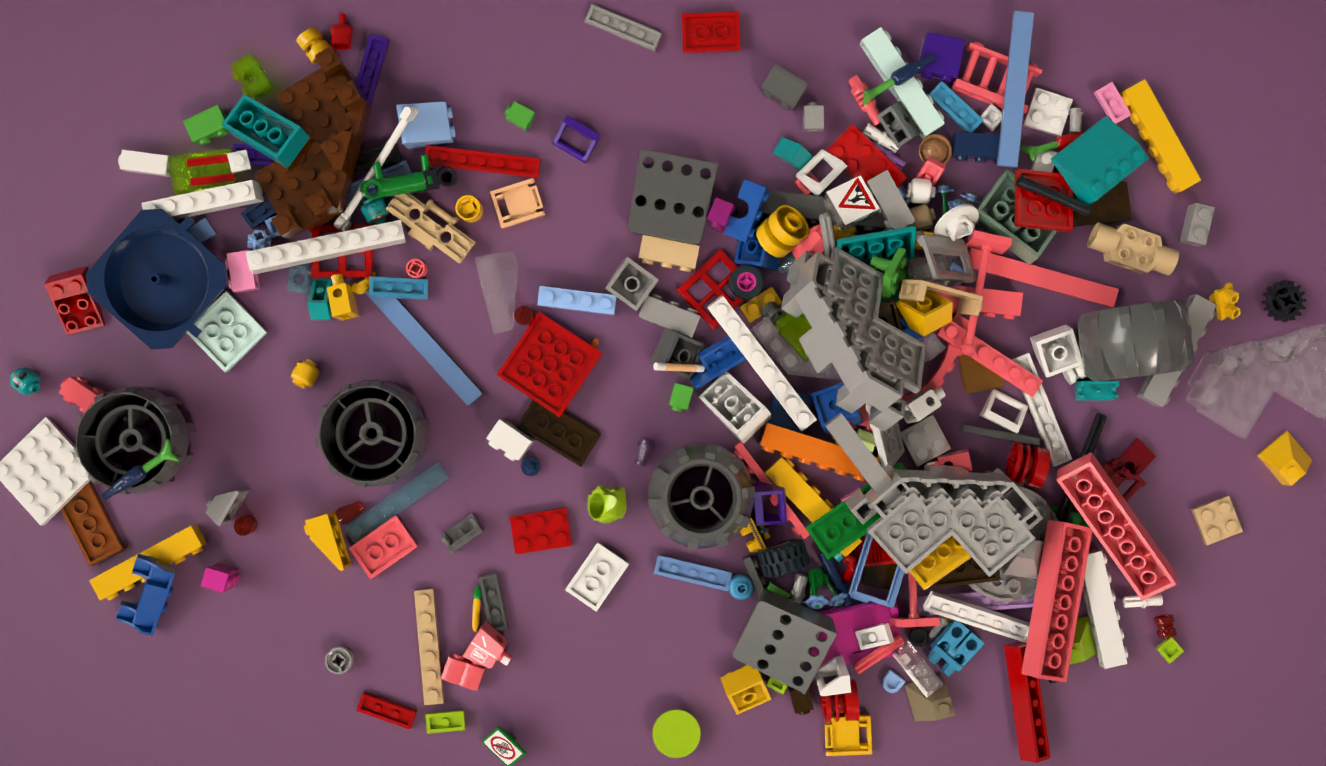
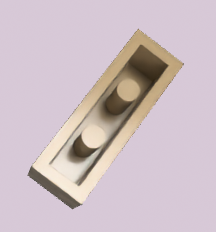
(668, 253)

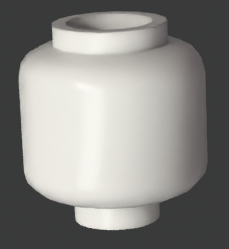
(920, 191)

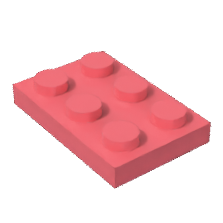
(383, 547)

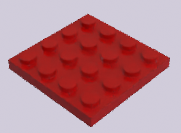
(549, 364)

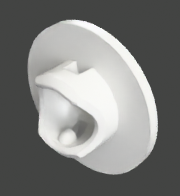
(957, 222)

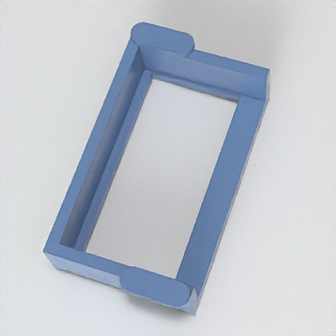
(895, 586)

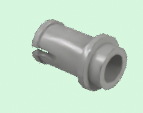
(1075, 119)

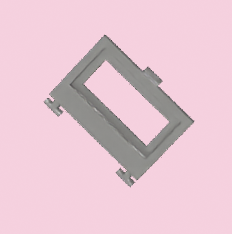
(946, 246)

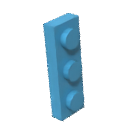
(955, 108)
(398, 288)

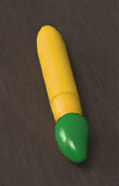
(476, 608)

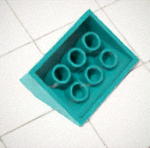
(1098, 160)
(882, 244)

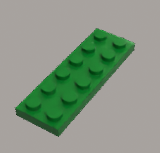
(840, 527)

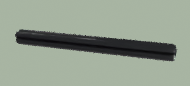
(1089, 446)

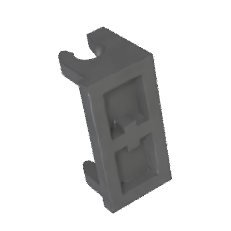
(462, 533)

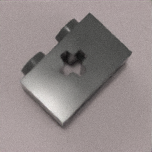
(898, 124)

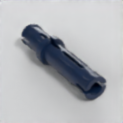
(836, 579)

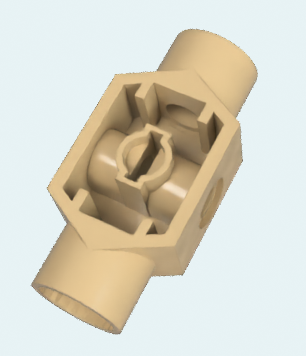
(1133, 249)

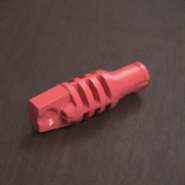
(857, 92)

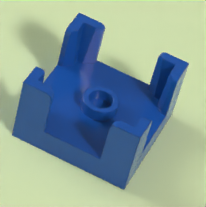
(827, 409)

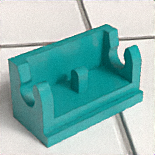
(1096, 390)

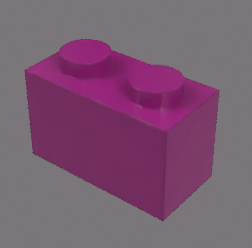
(720, 214)

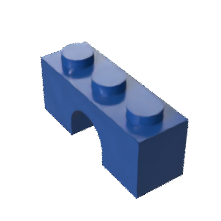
(755, 195)

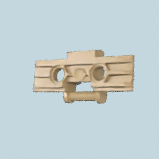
(427, 230)

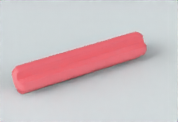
(878, 654)

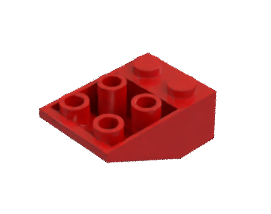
(72, 302)

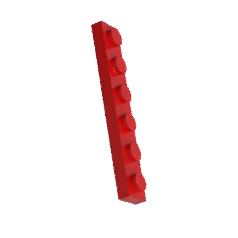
(483, 161)

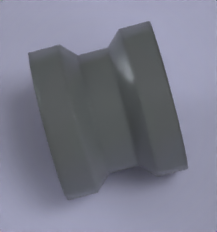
(773, 312)

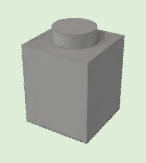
(813, 117)

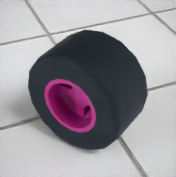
(746, 282)

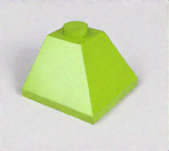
(1083, 643)

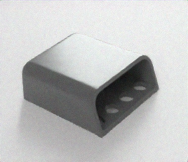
(671, 201)
(781, 638)

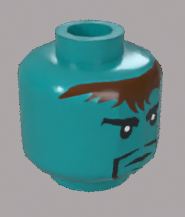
(374, 210)

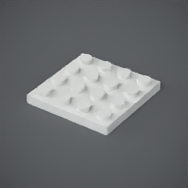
(43, 471)

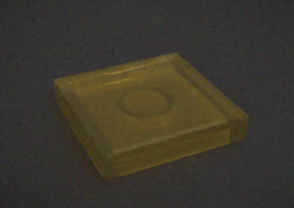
(976, 376)

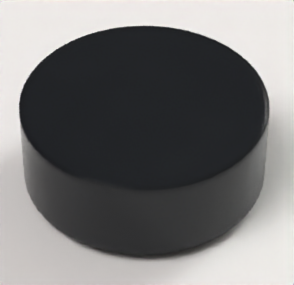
(918, 636)

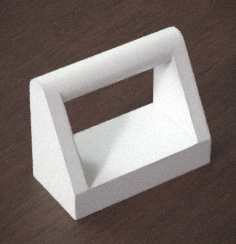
(815, 187)
(995, 418)
(839, 685)

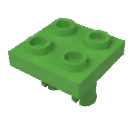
(892, 270)

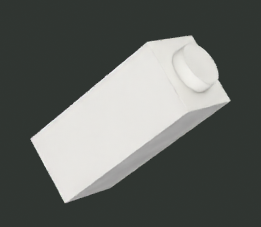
(144, 163)

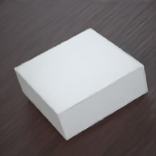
(991, 117)

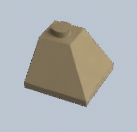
(929, 708)

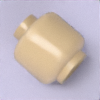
(923, 216)

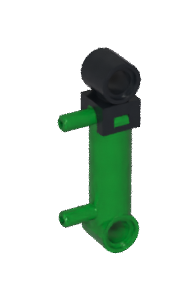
(407, 183)

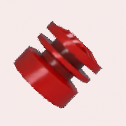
(1028, 464)
(841, 703)

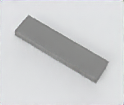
(623, 27)

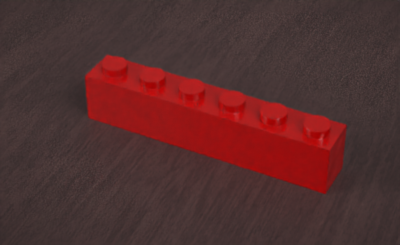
(1027, 707)

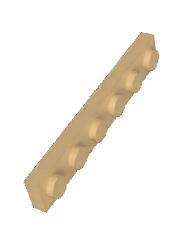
(429, 646)

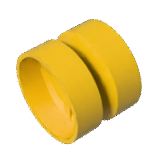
(782, 231)

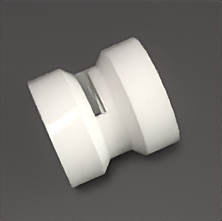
(1073, 374)

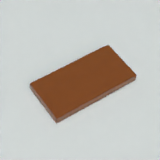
(92, 526)

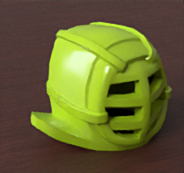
(607, 504)

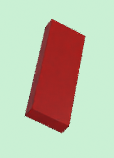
(386, 710)

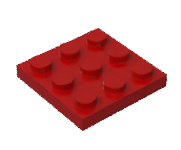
(1040, 212)

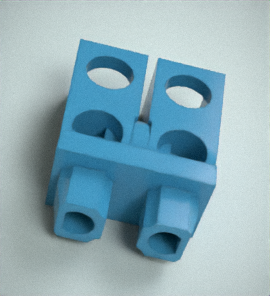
(955, 646)

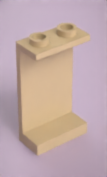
(915, 291)

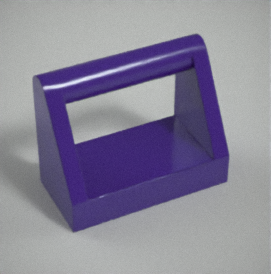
(580, 129)
(762, 517)

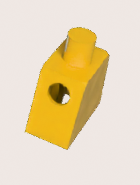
(342, 306)

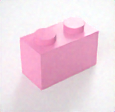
(240, 276)

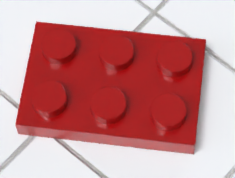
(710, 32)
(540, 530)

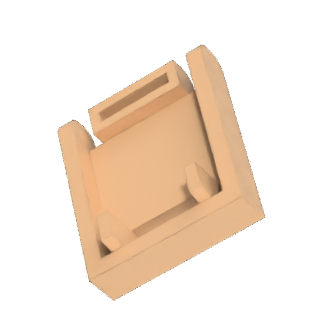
(521, 203)

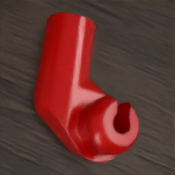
(850, 571)

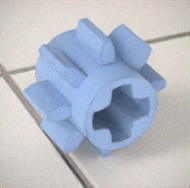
(259, 240)

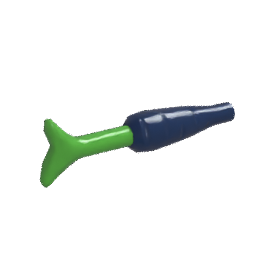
(898, 77)
(139, 472)

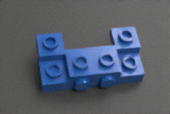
(152, 600)

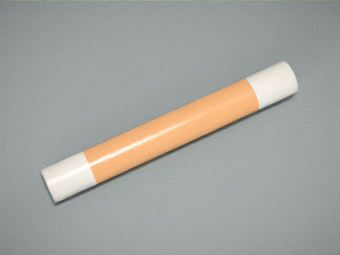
(679, 367)

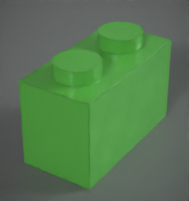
(206, 125)

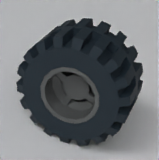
(784, 558)

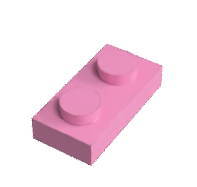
(1112, 103)

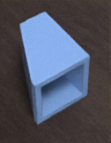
(429, 127)

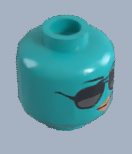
(25, 381)

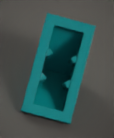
(792, 153)

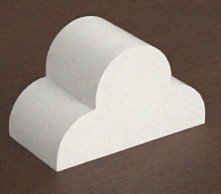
(735, 407)

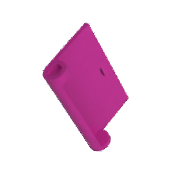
(851, 619)

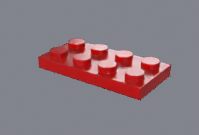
(863, 156)

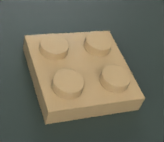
(1216, 520)

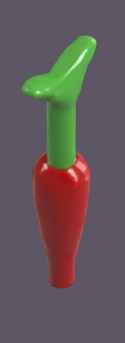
(1060, 143)

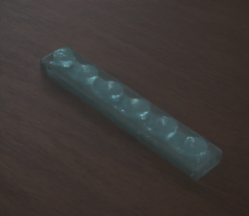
(396, 502)

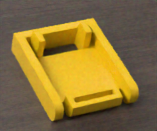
(844, 736)

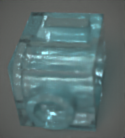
(293, 286)

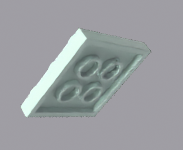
(227, 332)

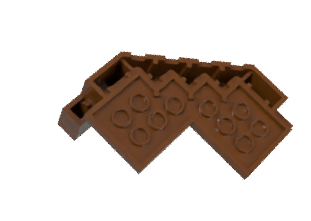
(318, 181)

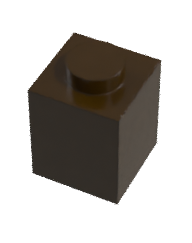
(801, 702)

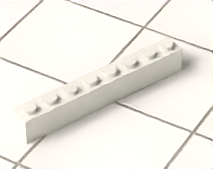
(325, 247)
(761, 363)

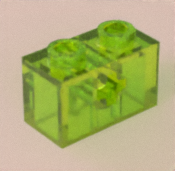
(249, 66)

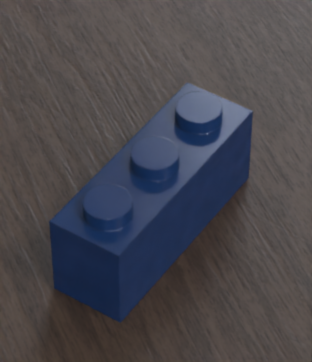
(975, 146)

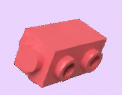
(79, 392)

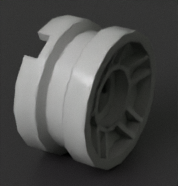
(331, 659)

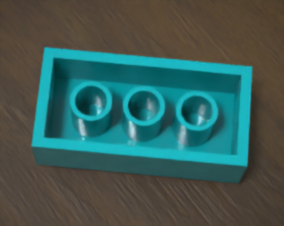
(265, 131)

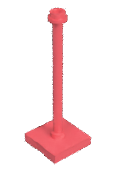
(987, 244)
(914, 618)

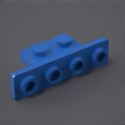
(717, 360)

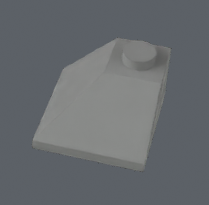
(631, 283)
(225, 506)
(1026, 562)

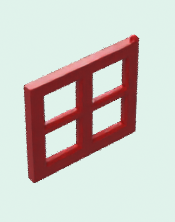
(342, 260)
(716, 288)

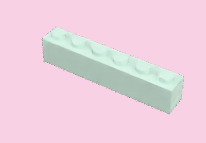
(888, 59)

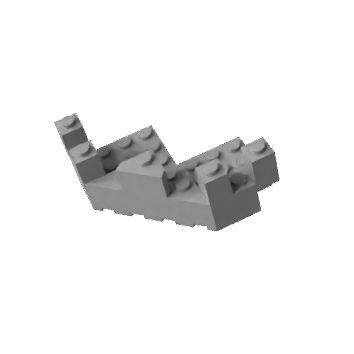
(869, 354)
(977, 509)

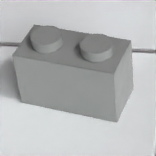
(1197, 224)

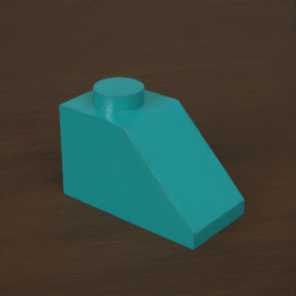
(319, 301)

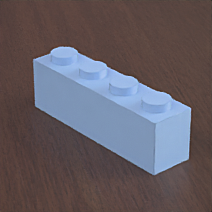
(577, 300)

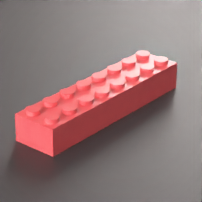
(1116, 526)
(1057, 601)

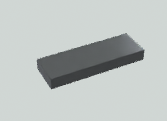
(493, 601)

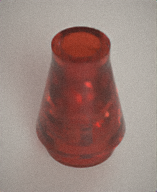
(349, 512)

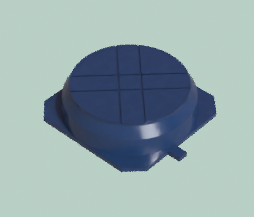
(157, 279)

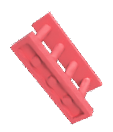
(981, 91)

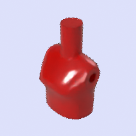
(341, 34)

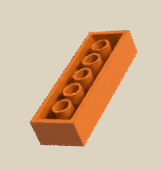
(808, 450)

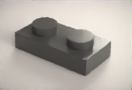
(751, 566)

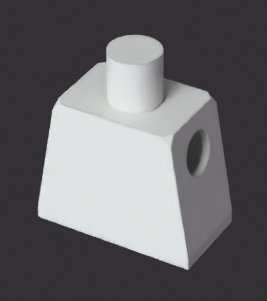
(923, 404)

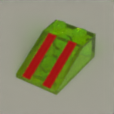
(200, 171)

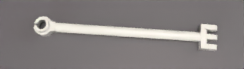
(408, 114)

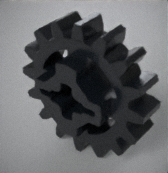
(1278, 307)

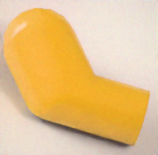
(363, 286)

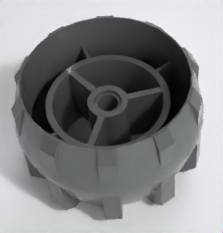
(1136, 340)
(97, 428)
(334, 441)
(727, 526)

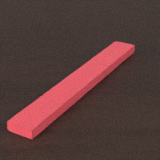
(1046, 279)

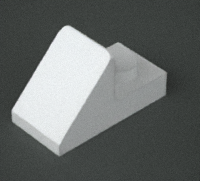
(874, 636)

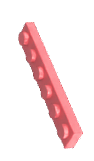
(992, 359)
(754, 468)

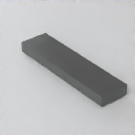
(999, 434)

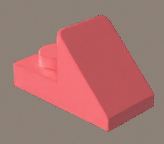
(931, 170)

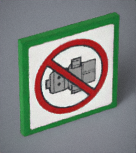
(504, 746)

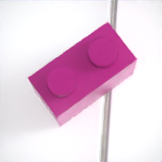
(220, 577)

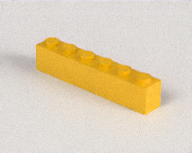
(1160, 137)
(801, 494)
(167, 551)

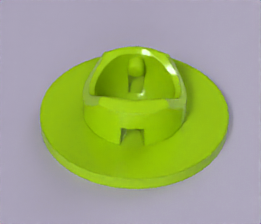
(676, 733)

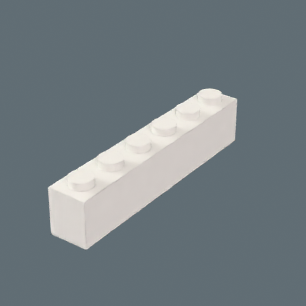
(209, 200)
(1102, 612)

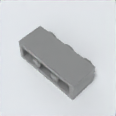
(890, 201)
(669, 315)

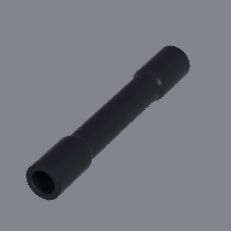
(1074, 204)

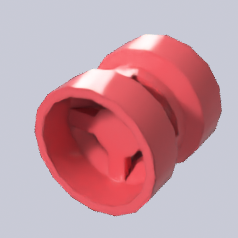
(420, 269)

